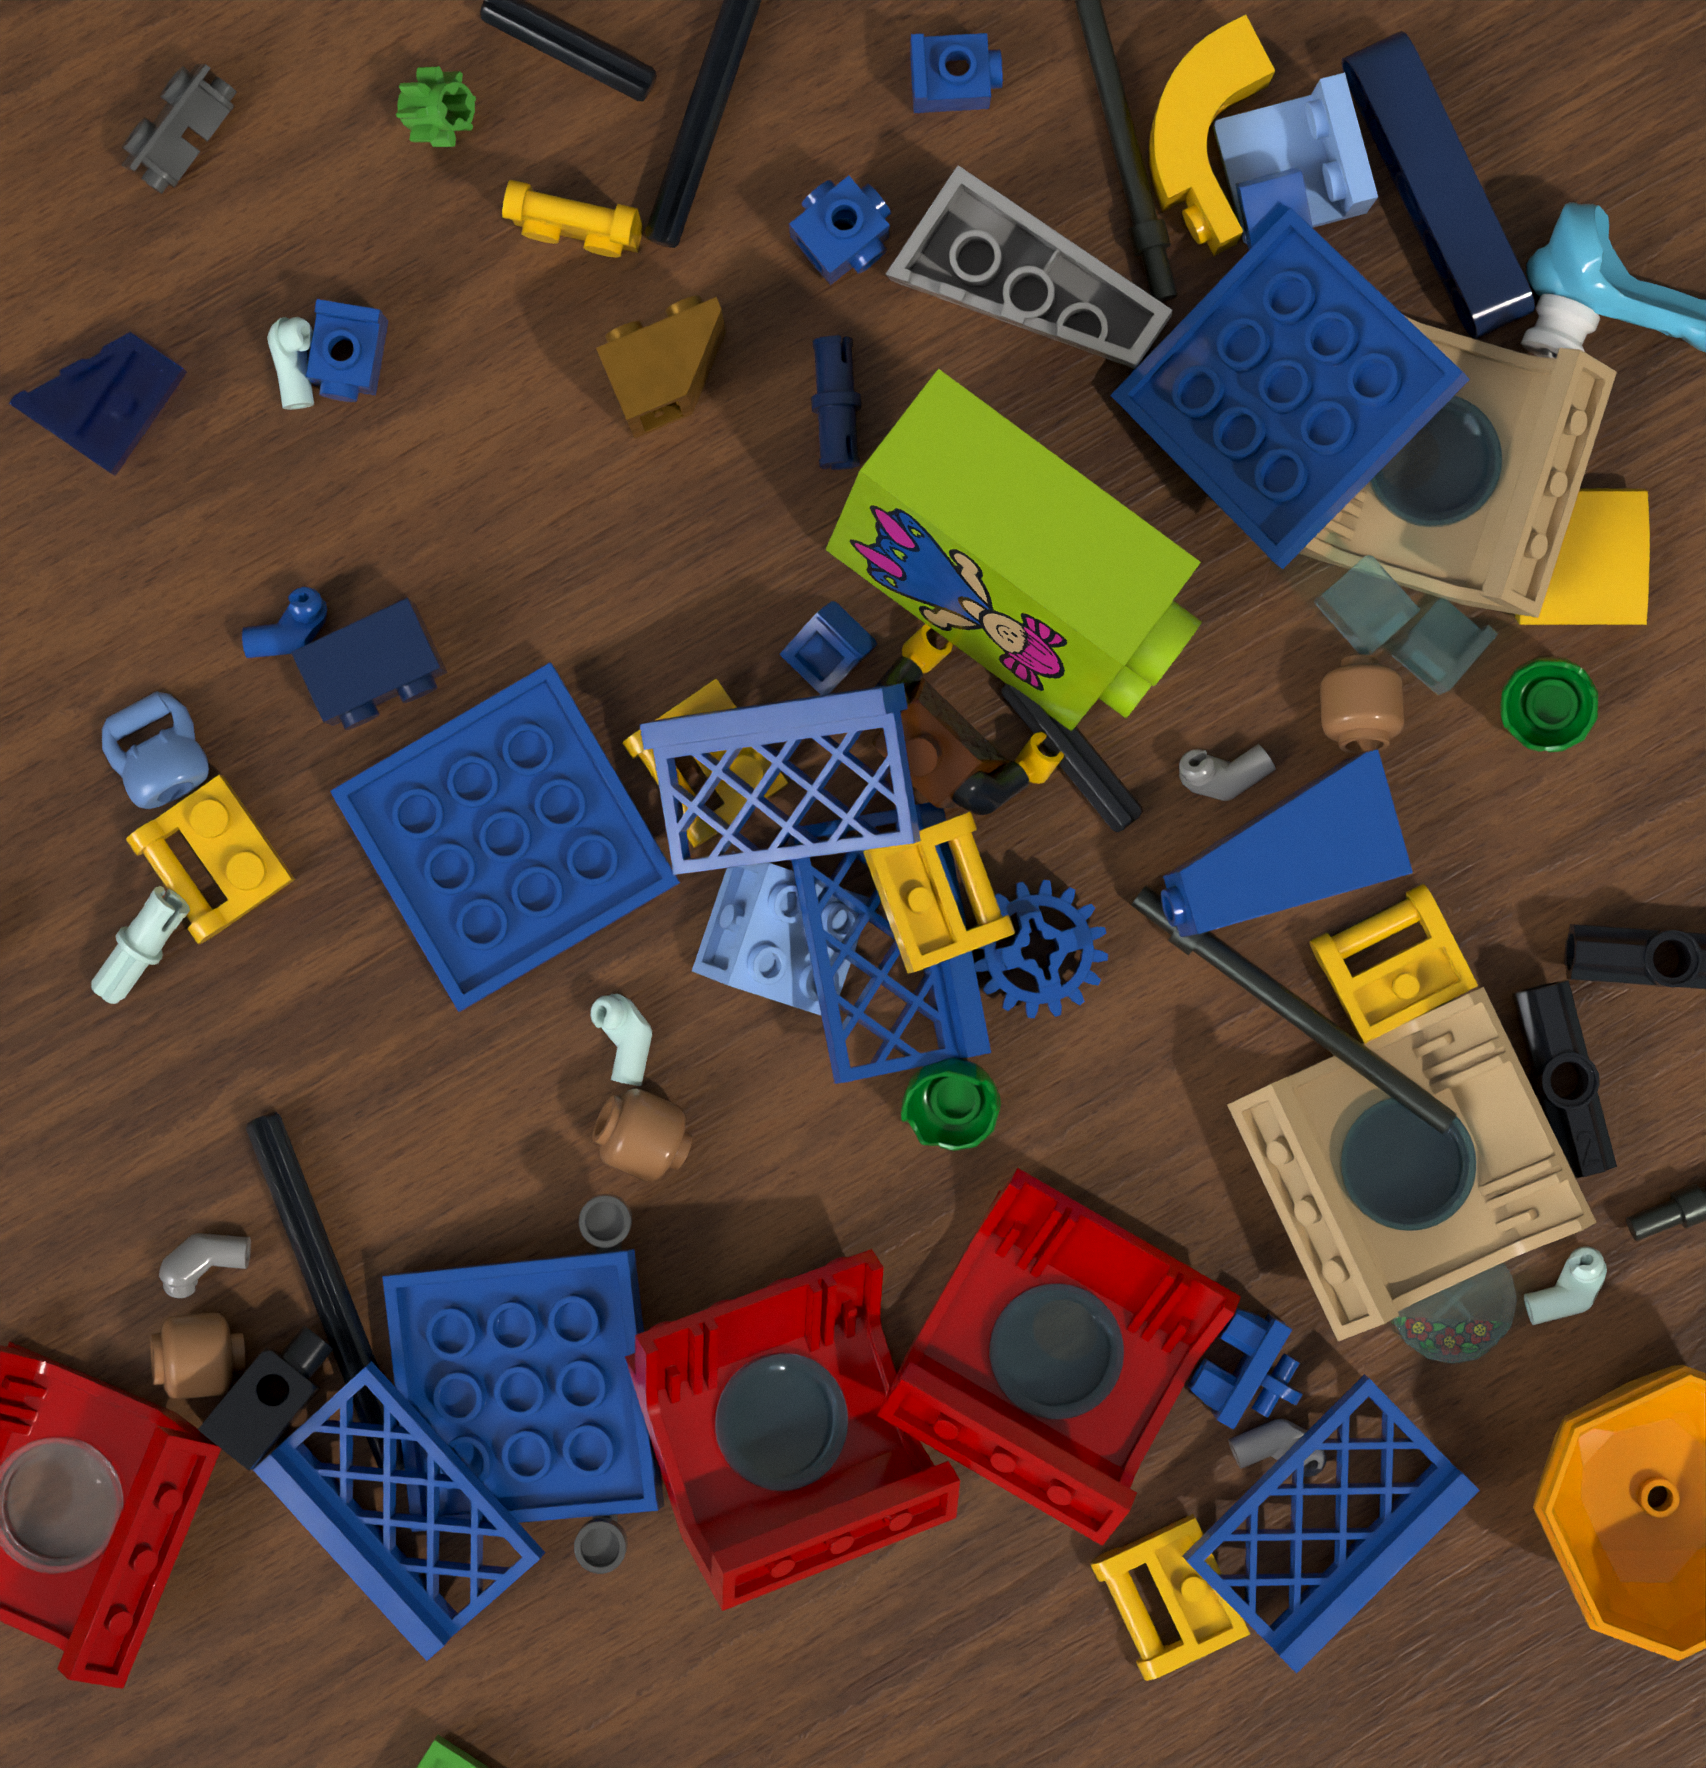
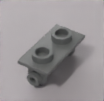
(189, 105)

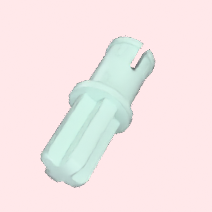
(139, 944)

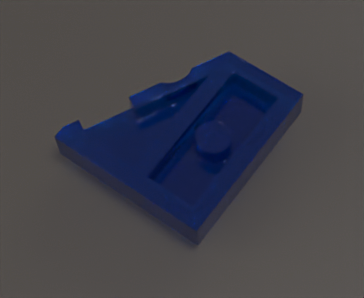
(105, 400)

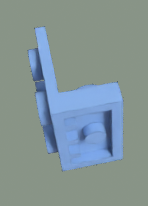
(1307, 133)
(760, 936)

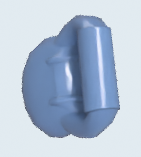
(163, 765)

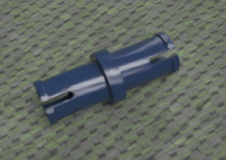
(836, 402)

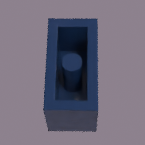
(370, 664)

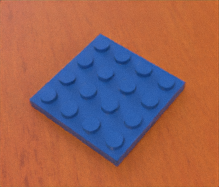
(1289, 388)
(505, 837)
(527, 1383)

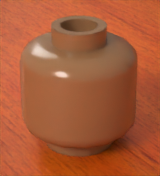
(1362, 704)
(642, 1135)
(196, 1355)

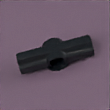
(1628, 953)
(1555, 1037)

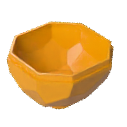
(1626, 1562)

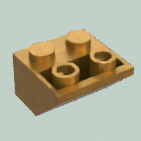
(665, 365)

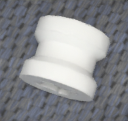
(1559, 325)

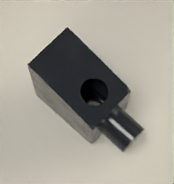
(245, 1421)

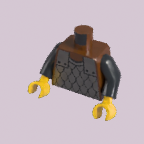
(944, 752)

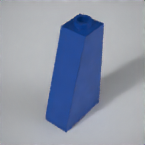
(1303, 849)

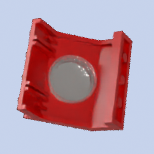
(90, 1510)

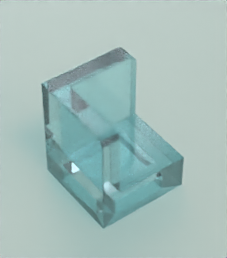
(1367, 605)
(1442, 646)

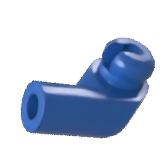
(294, 629)

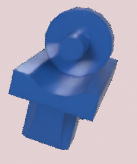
(1232, 1393)

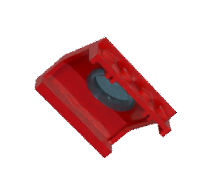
(1056, 1355)
(777, 1433)

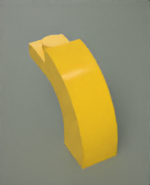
(1205, 83)

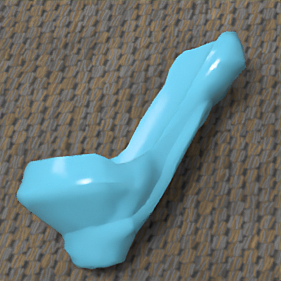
(1586, 269)

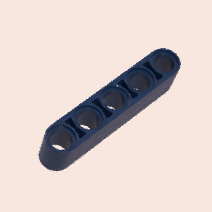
(1438, 185)

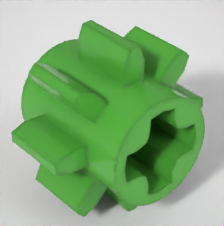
(436, 106)

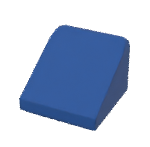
(828, 648)

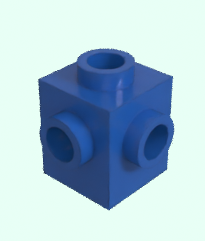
(837, 250)

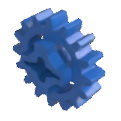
(1066, 941)

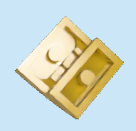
(1601, 562)

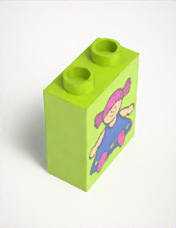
(1016, 557)

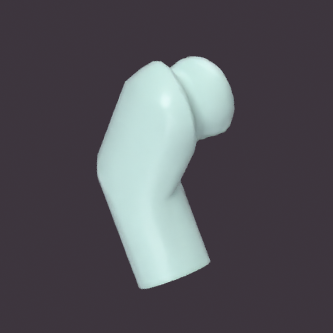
(288, 346)
(628, 1031)
(1574, 1289)

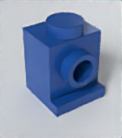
(940, 91)
(360, 372)

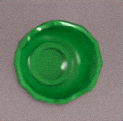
(1549, 704)
(951, 1104)

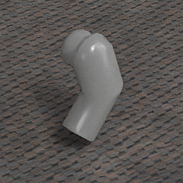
(1222, 778)
(196, 1255)
(1273, 1440)

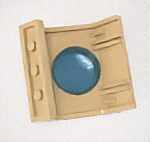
(1485, 485)
(1387, 1201)

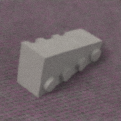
(1016, 269)

